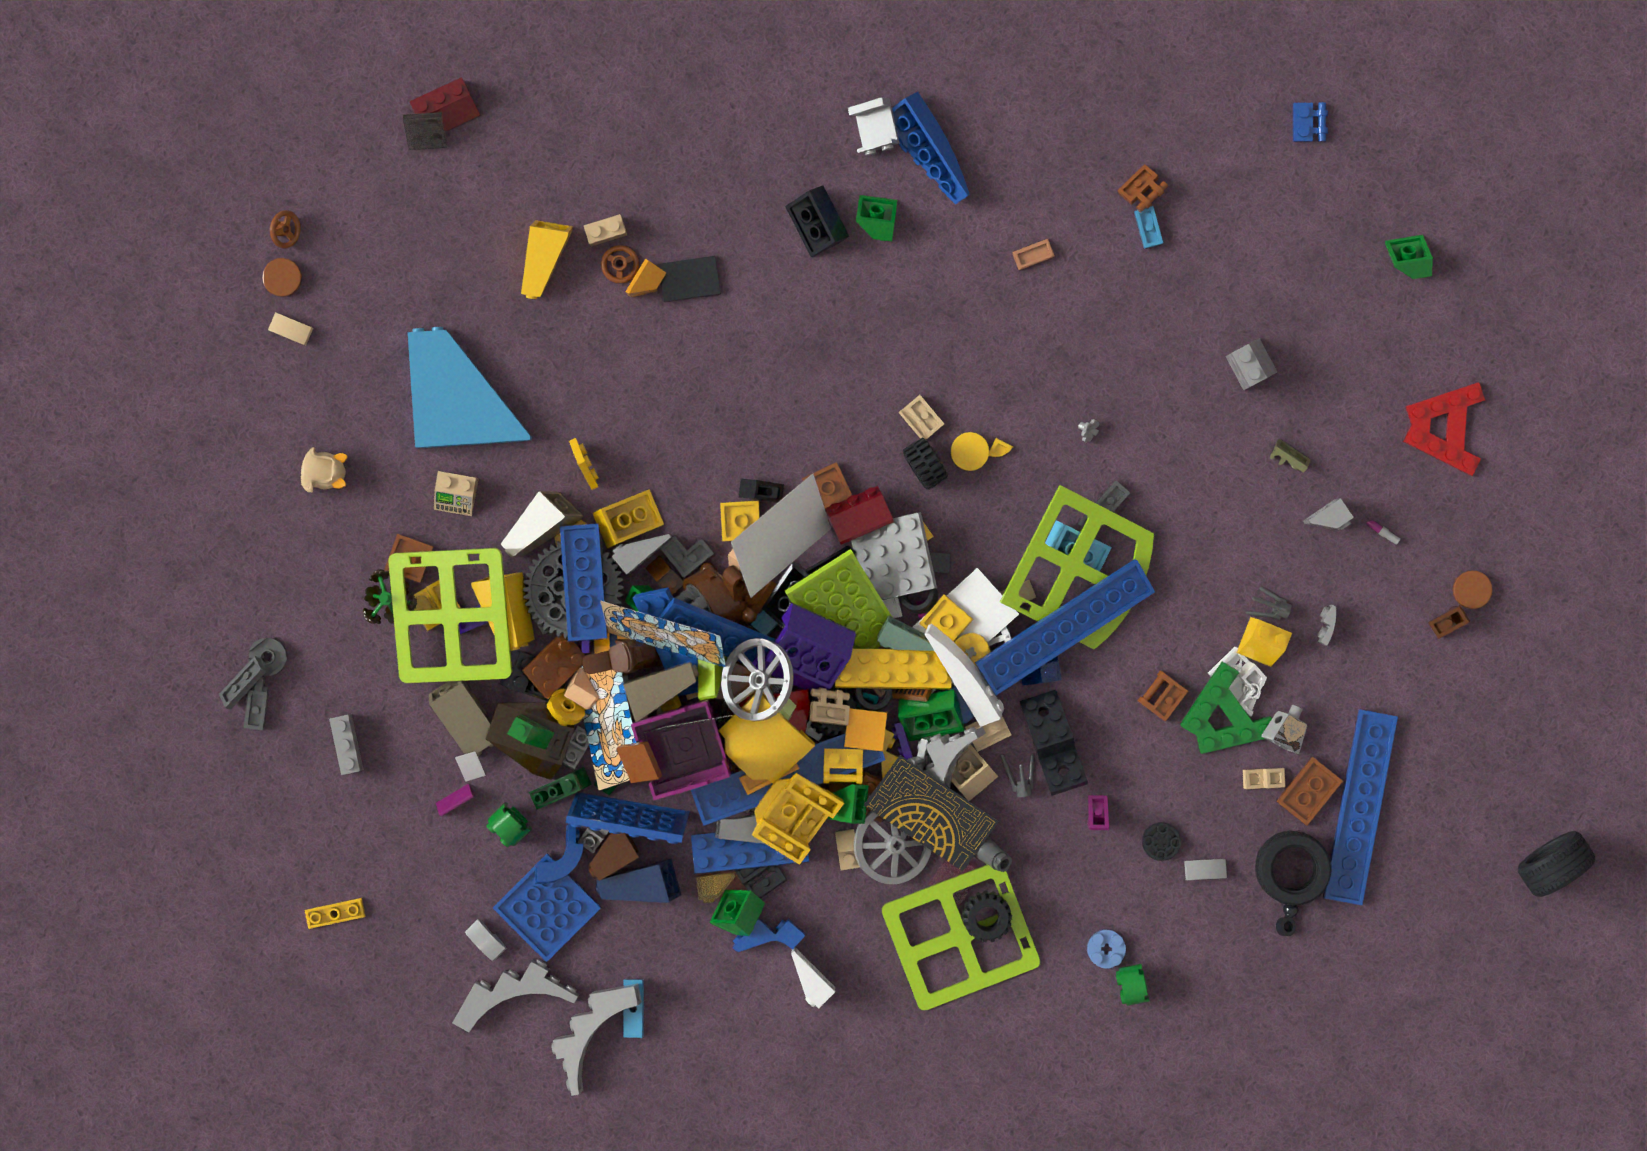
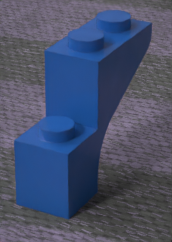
(786, 933)

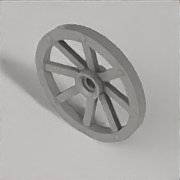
(758, 680)
(888, 845)

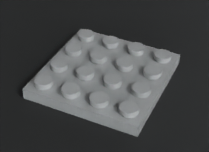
(897, 557)

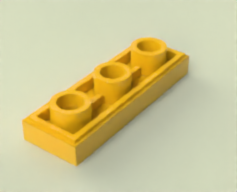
(346, 911)

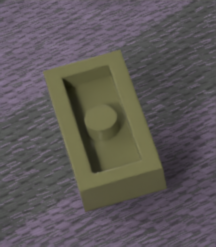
(1295, 458)

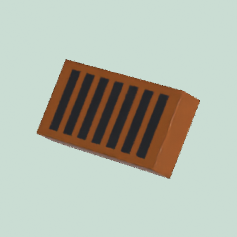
(912, 694)

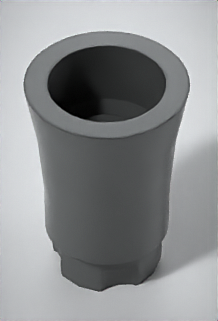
(993, 855)

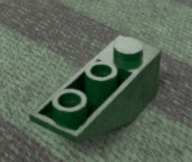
(560, 788)

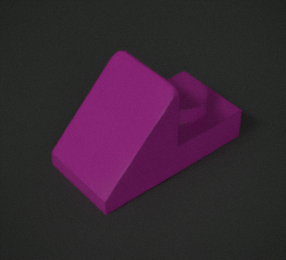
(1098, 812)

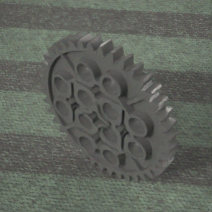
(540, 584)

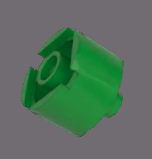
(508, 825)
(1133, 985)

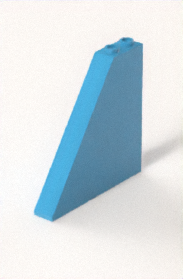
(453, 398)

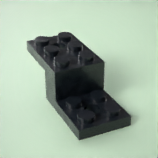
(1053, 742)

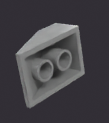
(635, 553)

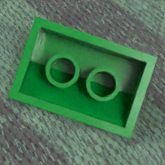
(937, 715)

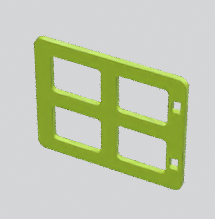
(450, 616)
(957, 937)

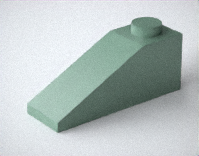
(901, 636)

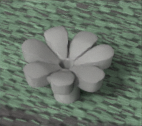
(1088, 430)

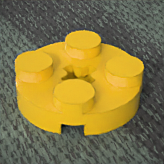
(977, 642)
(561, 713)

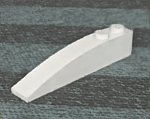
(966, 677)

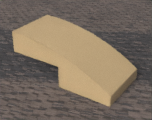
(290, 329)
(1263, 778)

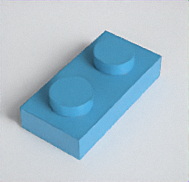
(1148, 227)

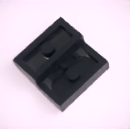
(766, 885)

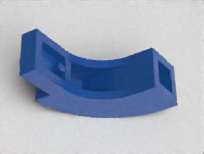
(554, 871)

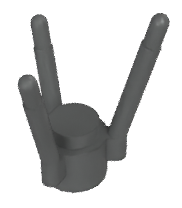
(1280, 608)
(1023, 787)

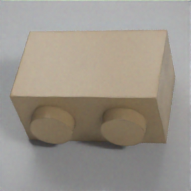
(605, 230)

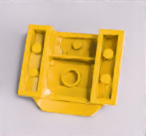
(764, 747)
(793, 814)

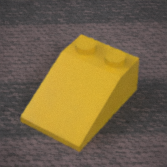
(628, 518)

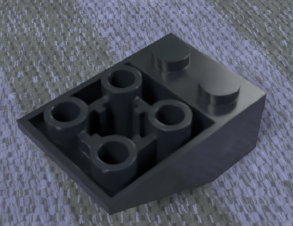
(518, 680)

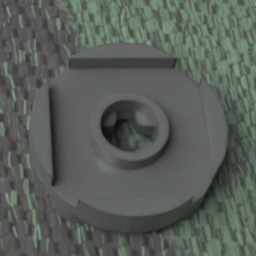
(272, 646)

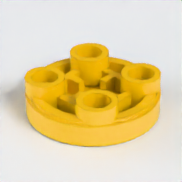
(969, 451)

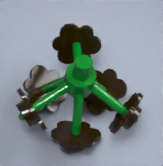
(380, 596)

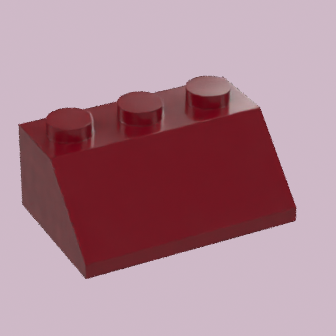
(452, 100)
(859, 515)

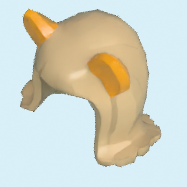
(323, 470)

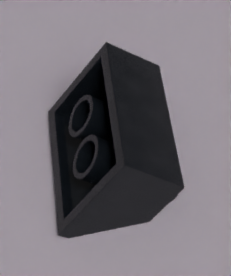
(817, 221)

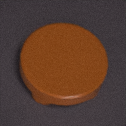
(282, 277)
(1472, 589)

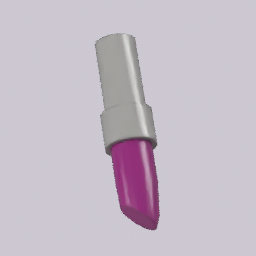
(1383, 531)

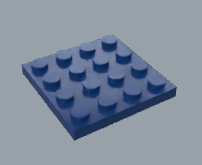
(546, 912)

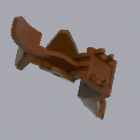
(625, 657)

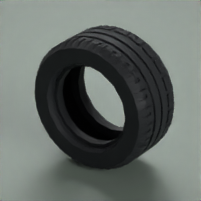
(1556, 864)
(1313, 887)

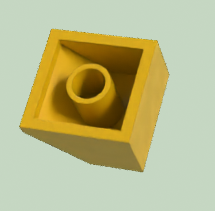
(1263, 642)

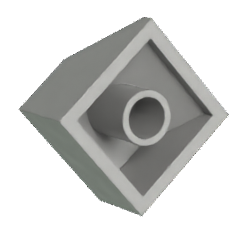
(1331, 516)

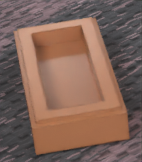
(1033, 254)

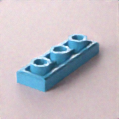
(634, 1020)

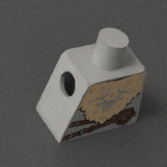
(1286, 730)

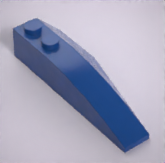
(928, 146)

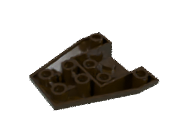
(534, 759)

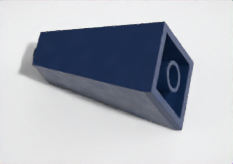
(646, 884)

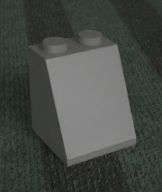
(1251, 364)

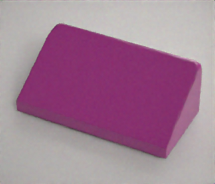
(455, 799)

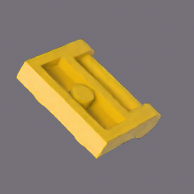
(843, 759)

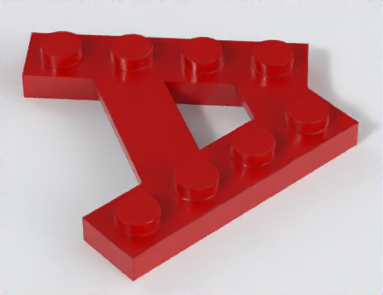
(1452, 449)

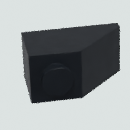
(760, 490)

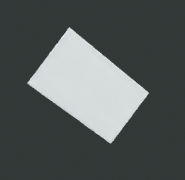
(470, 766)

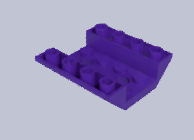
(816, 642)

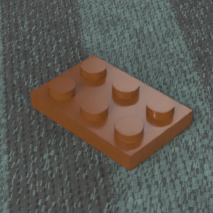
(554, 665)
(1309, 791)

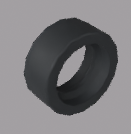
(923, 608)
(873, 707)

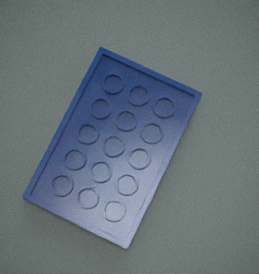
(628, 817)

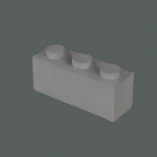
(346, 744)

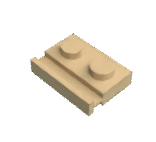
(921, 418)
(994, 731)

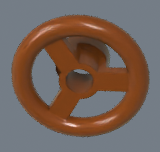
(283, 228)
(619, 276)

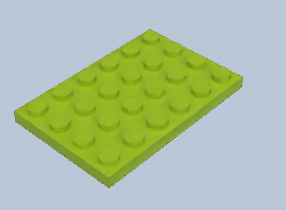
(845, 597)

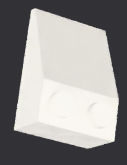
(814, 983)

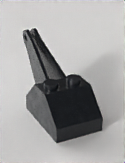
(778, 601)

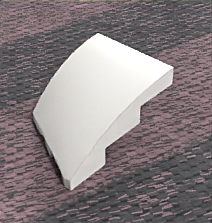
(1247, 683)

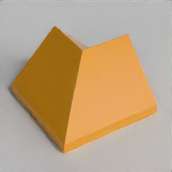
(646, 279)

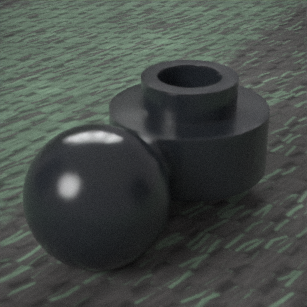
(1286, 925)

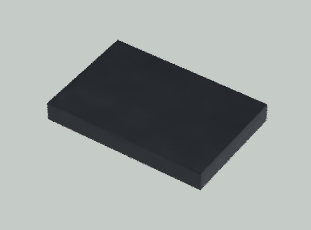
(690, 279)

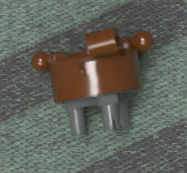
(719, 594)

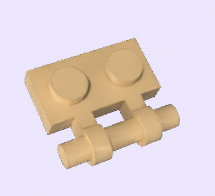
(827, 712)

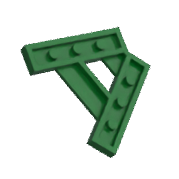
(1218, 693)

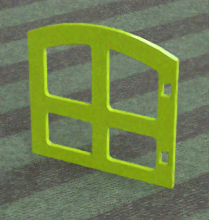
(1072, 563)

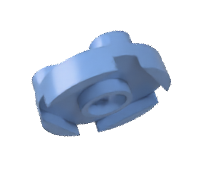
(1099, 940)

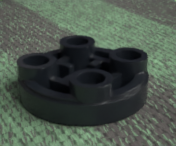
(1161, 841)

